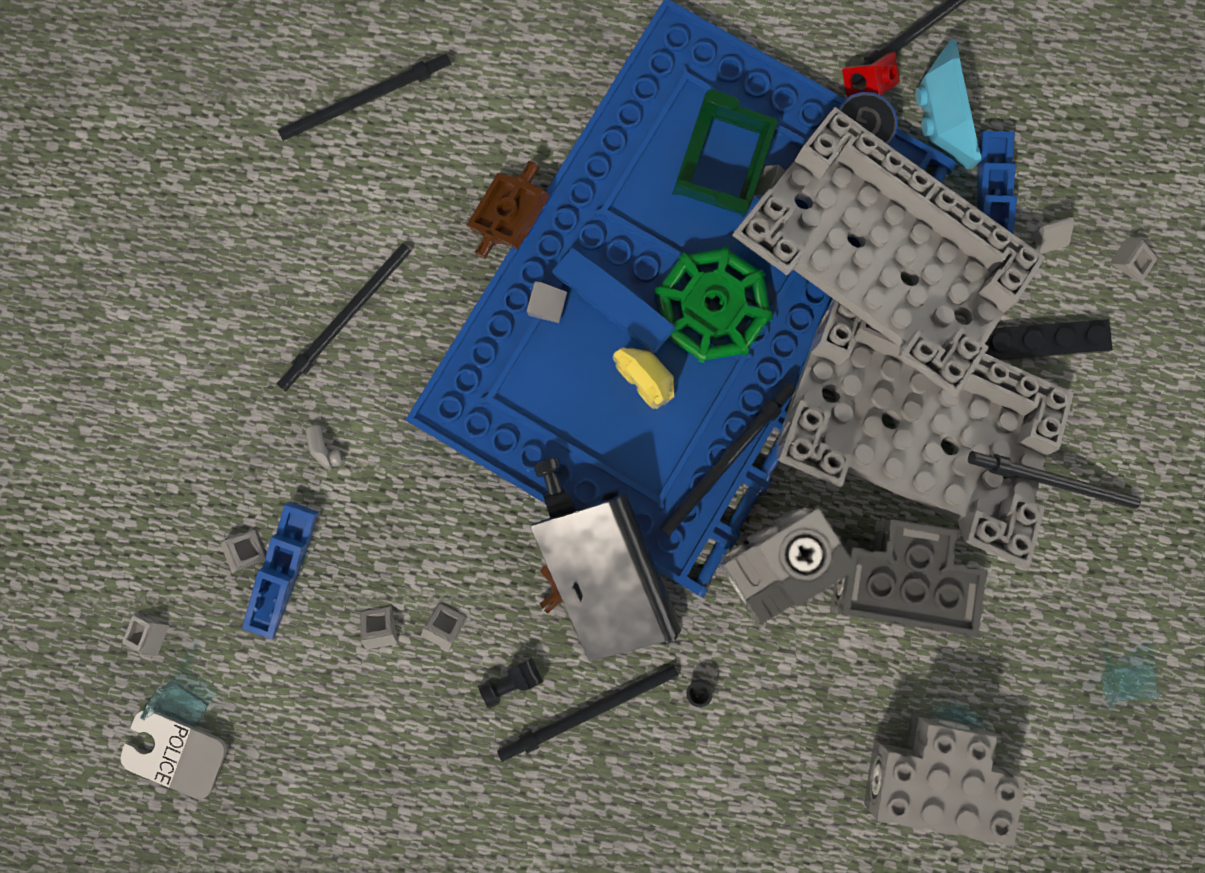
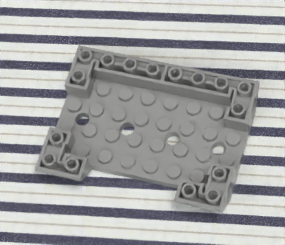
(904, 228)
(995, 413)

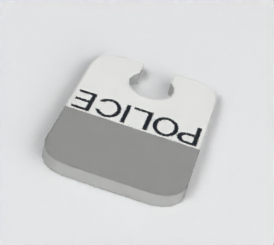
(182, 755)

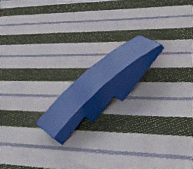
(997, 177)
(613, 300)
(280, 570)

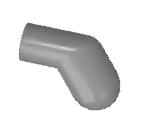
(318, 450)

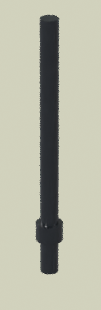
(911, 33)
(419, 71)
(303, 363)
(769, 411)
(1003, 466)
(530, 740)

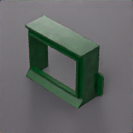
(725, 109)

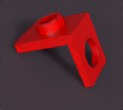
(879, 76)

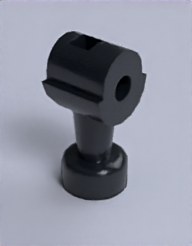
(556, 500)
(520, 677)

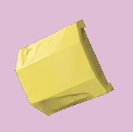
(650, 376)

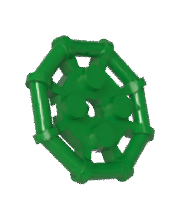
(732, 301)

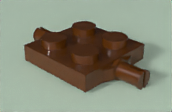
(508, 210)

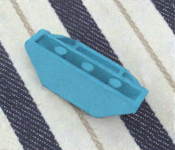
(948, 110)

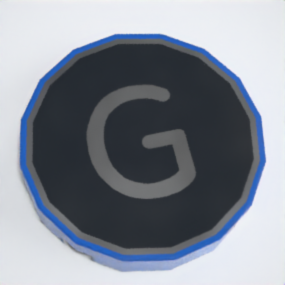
(873, 114)

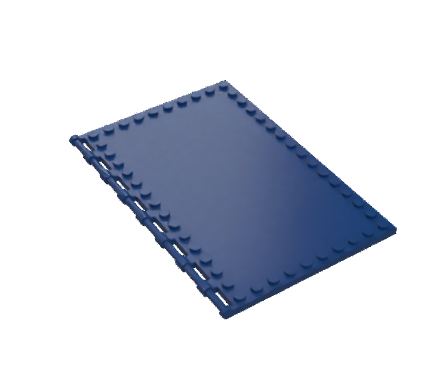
(549, 390)

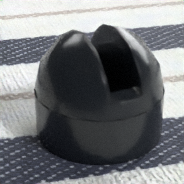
(705, 698)

